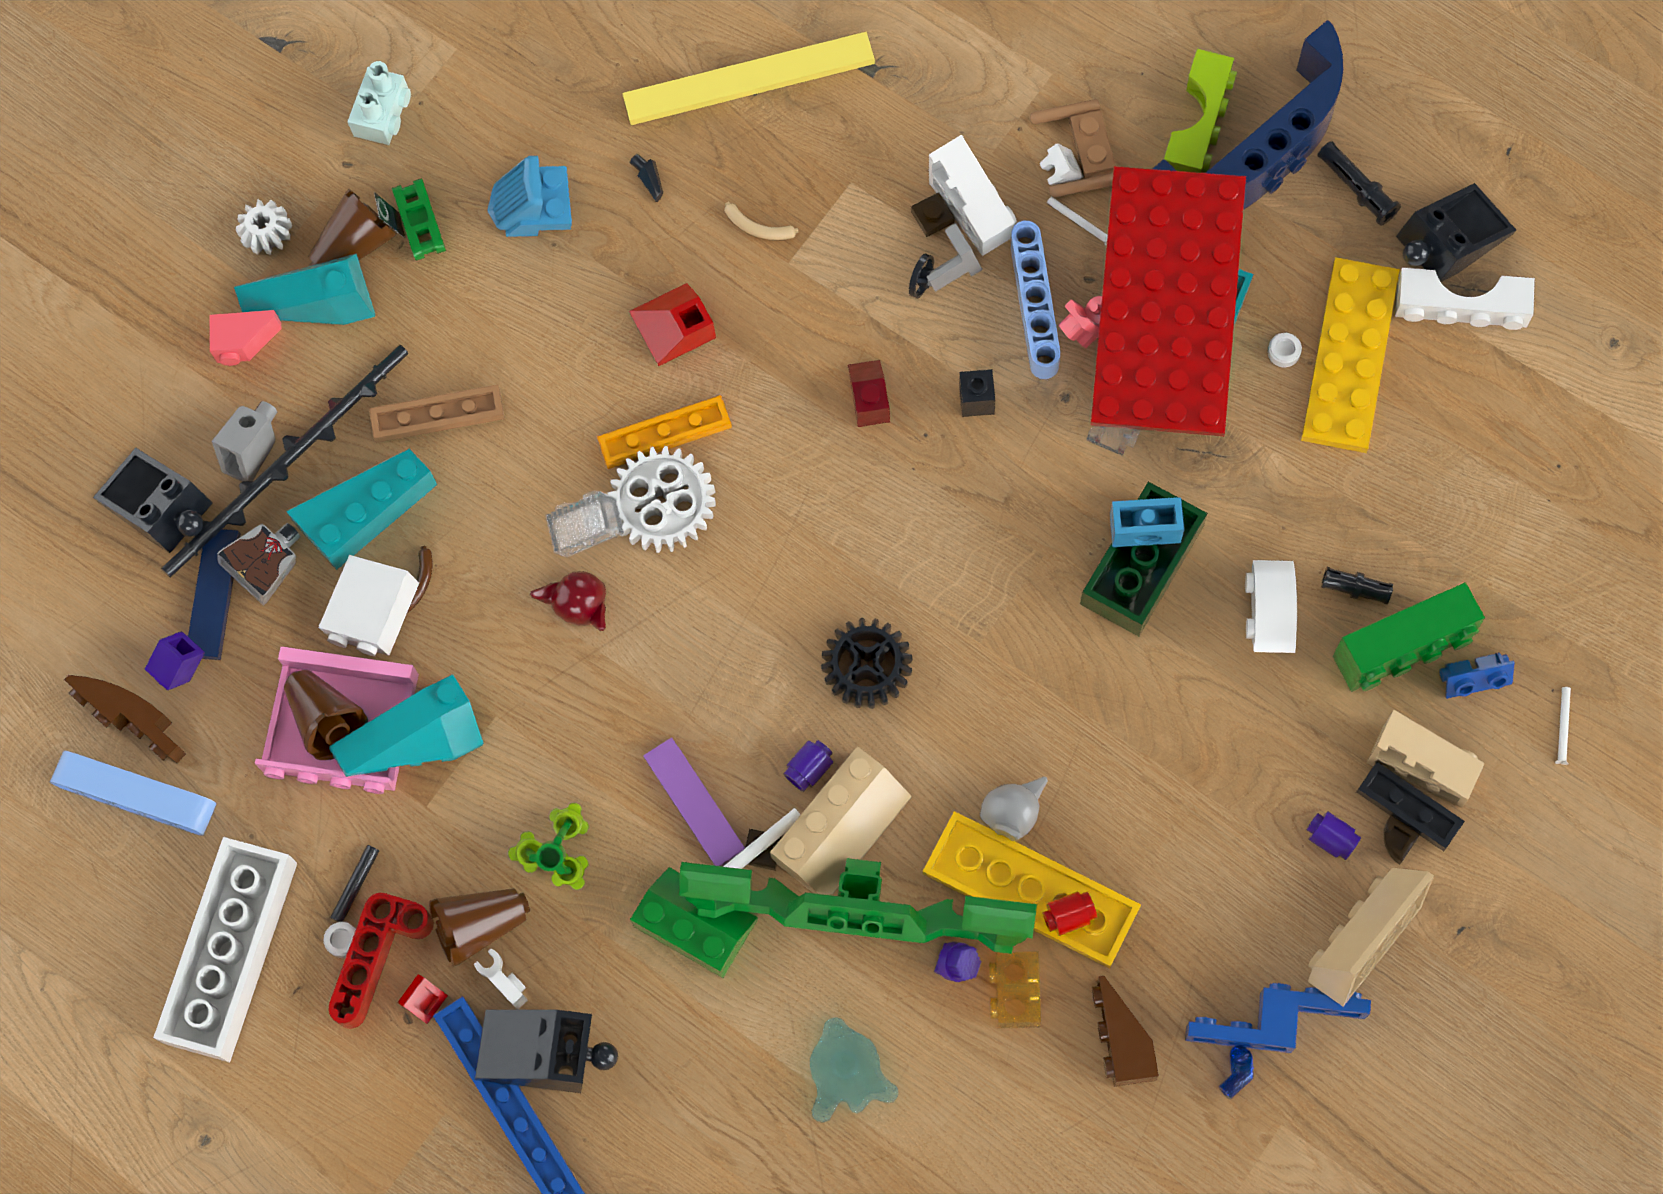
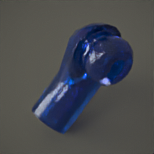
(1241, 1071)

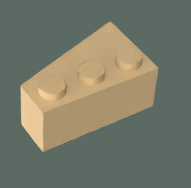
(1426, 759)

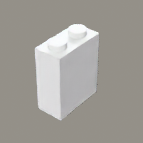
(368, 606)

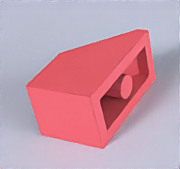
(241, 335)

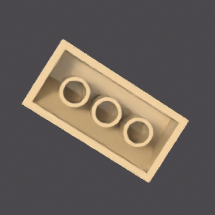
(840, 823)
(1369, 932)

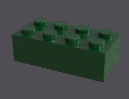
(1135, 578)

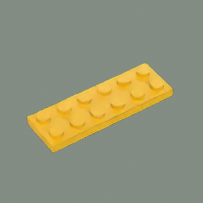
(1350, 355)
(994, 867)

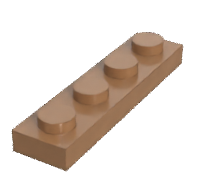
(436, 413)

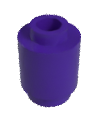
(808, 765)
(1333, 835)

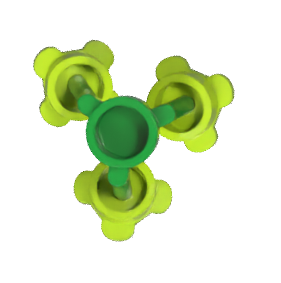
(551, 854)

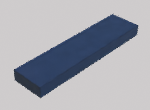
(212, 597)

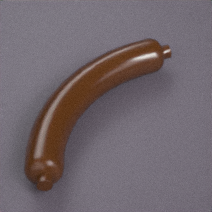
(424, 575)

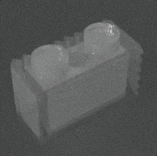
(584, 523)

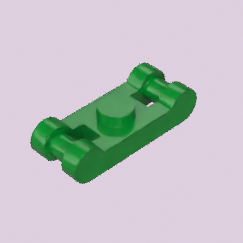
(418, 219)

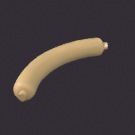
(758, 230)

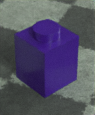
(174, 660)

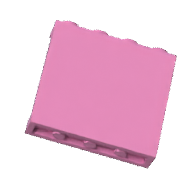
(366, 682)

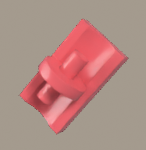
(1082, 322)

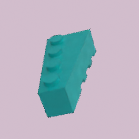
(363, 506)

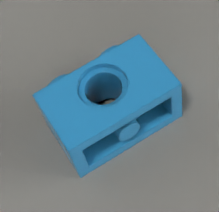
(1146, 522)

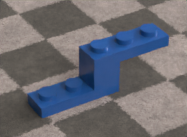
(1276, 1019)

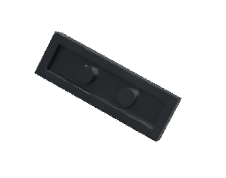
(1410, 806)

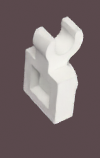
(509, 986)

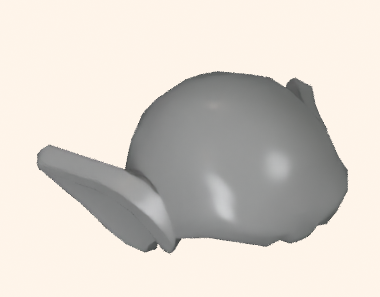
(1013, 808)

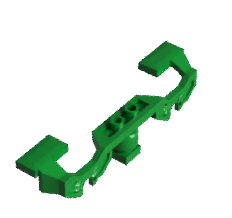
(857, 907)

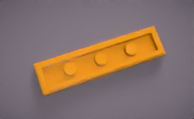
(664, 430)

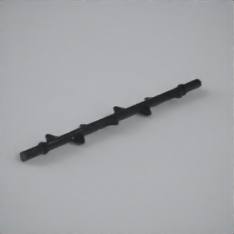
(294, 448)

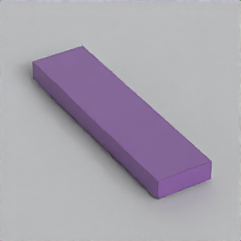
(694, 802)

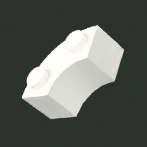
(1273, 606)

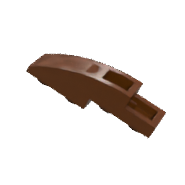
(126, 709)

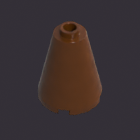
(350, 231)
(321, 713)
(476, 920)

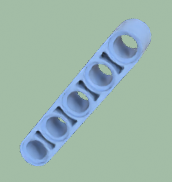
(1035, 313)
(133, 793)

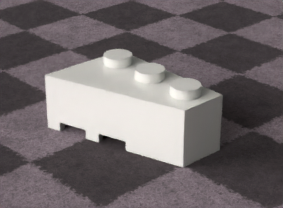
(970, 195)

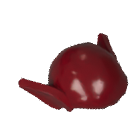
(576, 599)

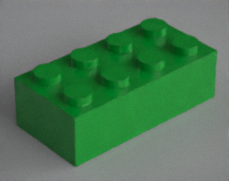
(1409, 637)

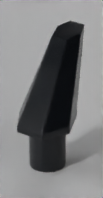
(649, 175)

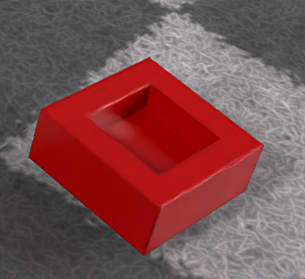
(422, 999)

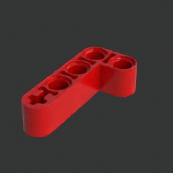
(374, 960)

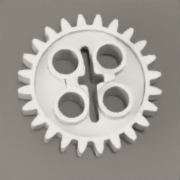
(674, 524)

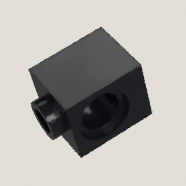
(977, 393)

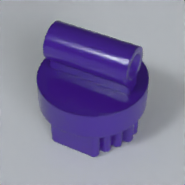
(958, 962)

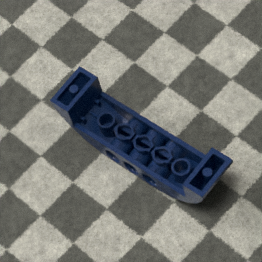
(1295, 129)

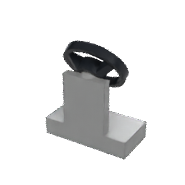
(947, 272)

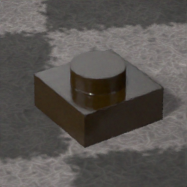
(932, 214)

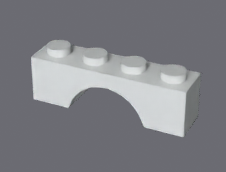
(1424, 297)

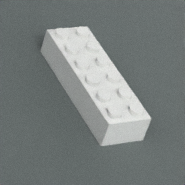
(226, 949)

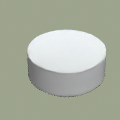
(1284, 350)
(338, 938)

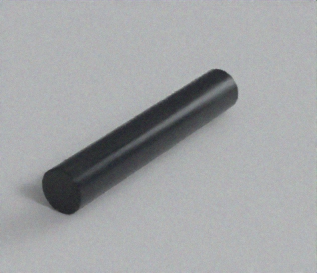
(354, 884)

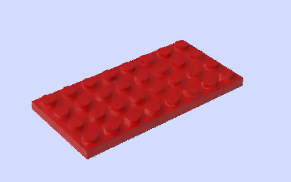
(1168, 301)

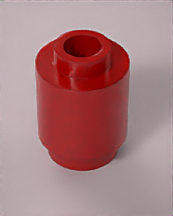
(1069, 913)

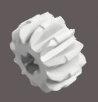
(251, 227)

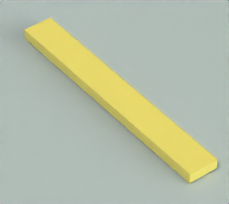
(748, 78)

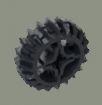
(877, 653)

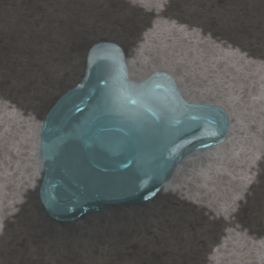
(847, 1071)

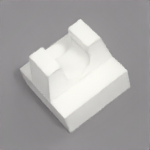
(1065, 165)

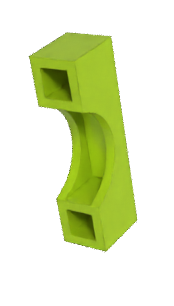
(1207, 83)

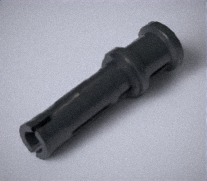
(1368, 193)

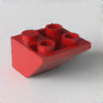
(673, 323)

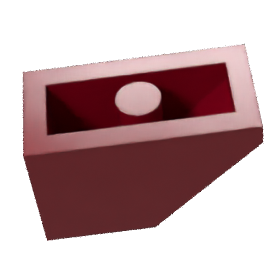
(869, 393)

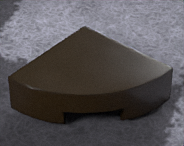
(1398, 839)

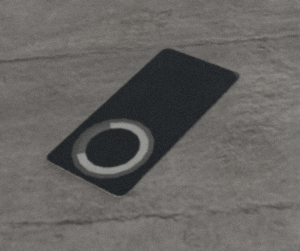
(389, 215)

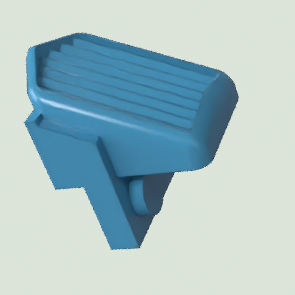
(531, 199)

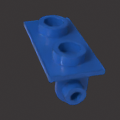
(1491, 673)

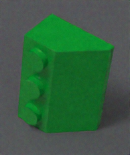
(676, 924)

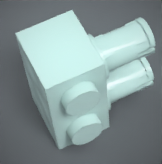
(379, 104)

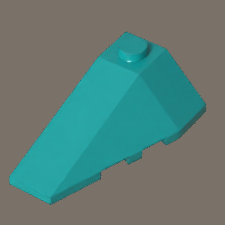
(314, 294)
(421, 729)

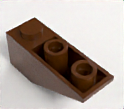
(1128, 1044)

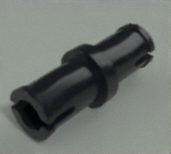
(1357, 585)

